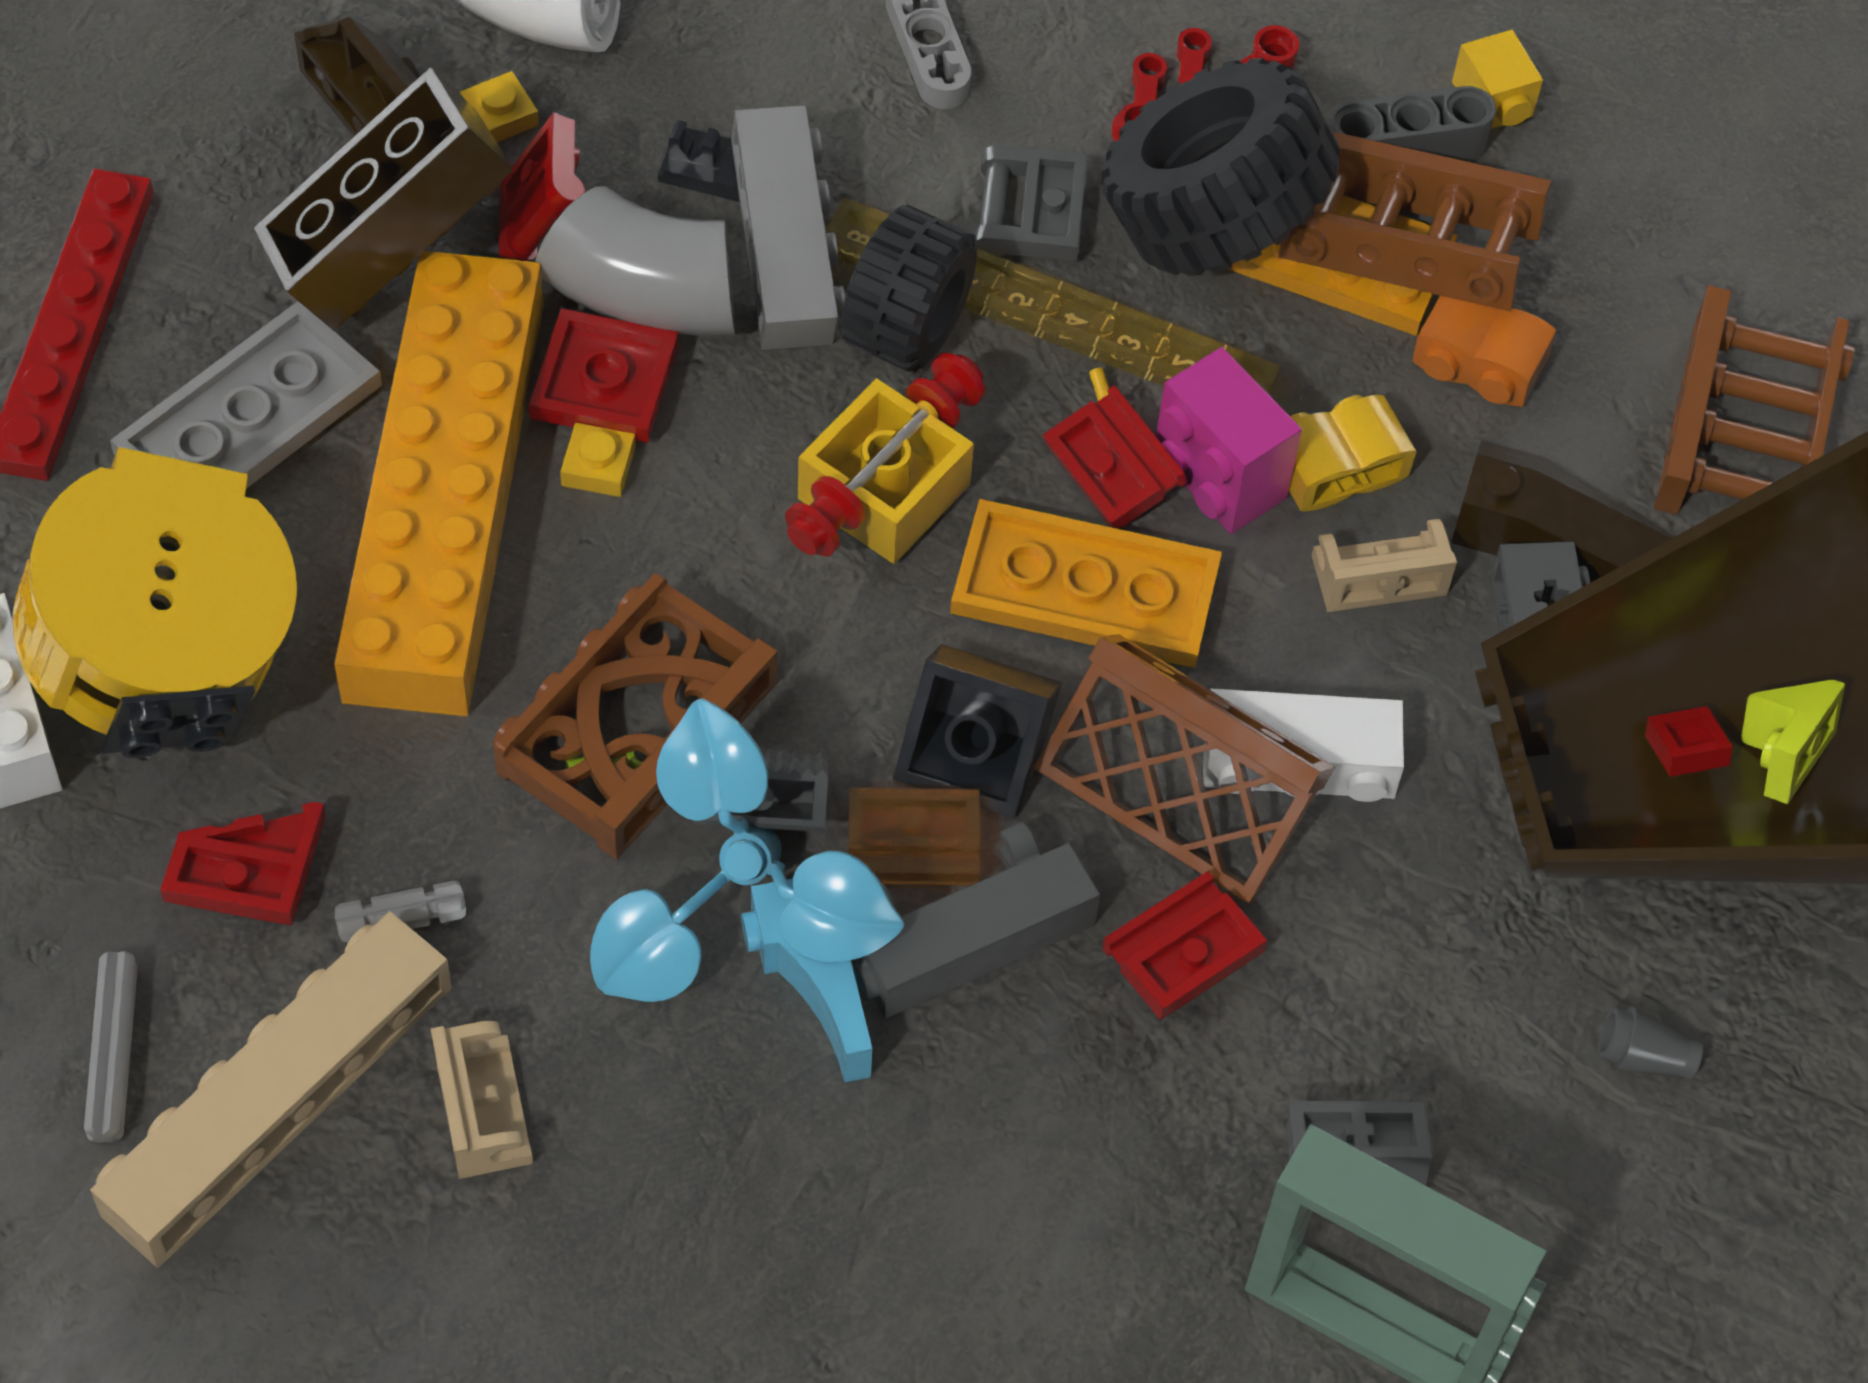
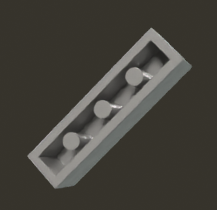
(785, 227)

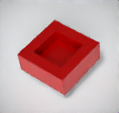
(1688, 741)

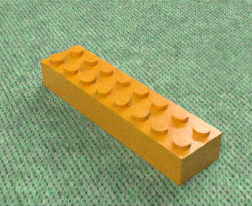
(441, 485)

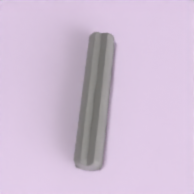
(110, 1047)

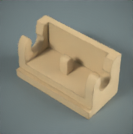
(1384, 569)
(481, 1098)

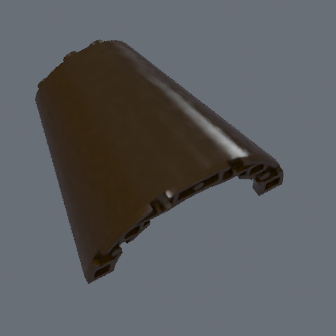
(1703, 620)

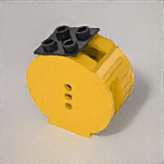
(154, 603)

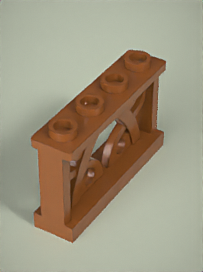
(600, 668)

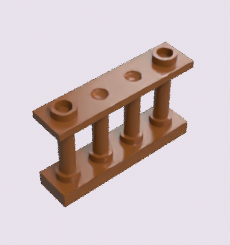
(1428, 186)
(1707, 378)

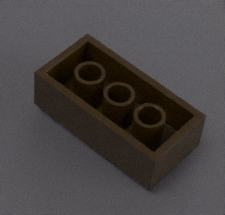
(382, 199)

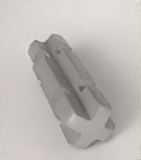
(409, 906)

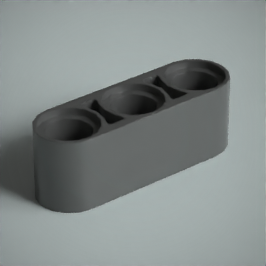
(1436, 122)

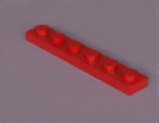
(71, 322)

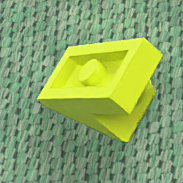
(1792, 731)

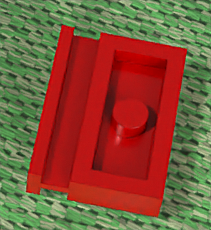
(1114, 459)
(1184, 945)

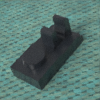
(700, 162)

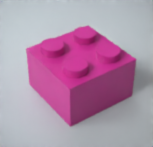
(1228, 440)

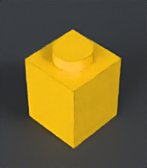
(1504, 72)

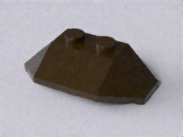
(352, 69)

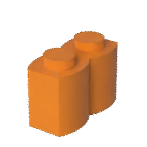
(1484, 347)

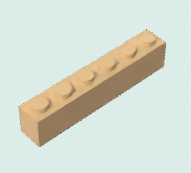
(270, 1088)

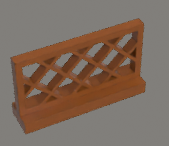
(1211, 719)

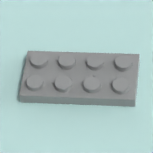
(258, 399)

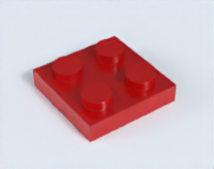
(604, 374)

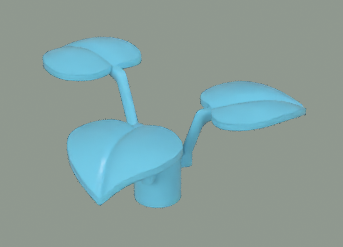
(835, 899)

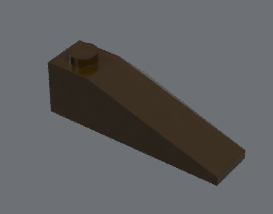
(1530, 500)

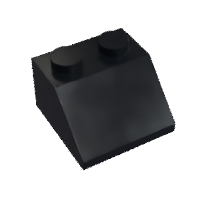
(976, 728)

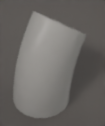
(641, 265)

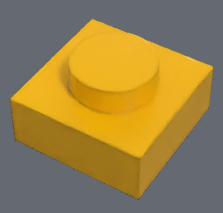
(503, 106)
(597, 459)

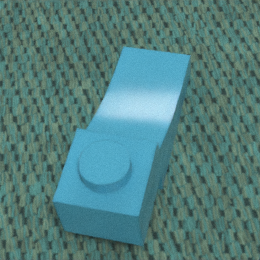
(825, 986)

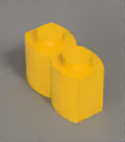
(1349, 452)

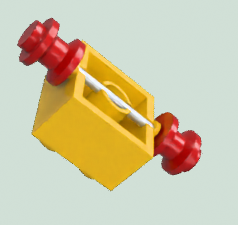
(888, 464)

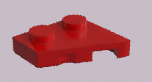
(247, 866)

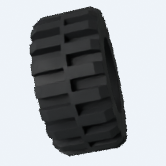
(1221, 167)

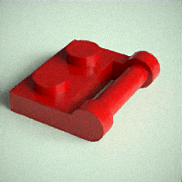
(538, 189)

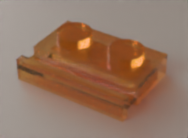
(917, 834)

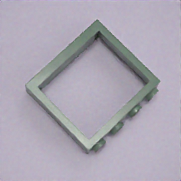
(1418, 1229)

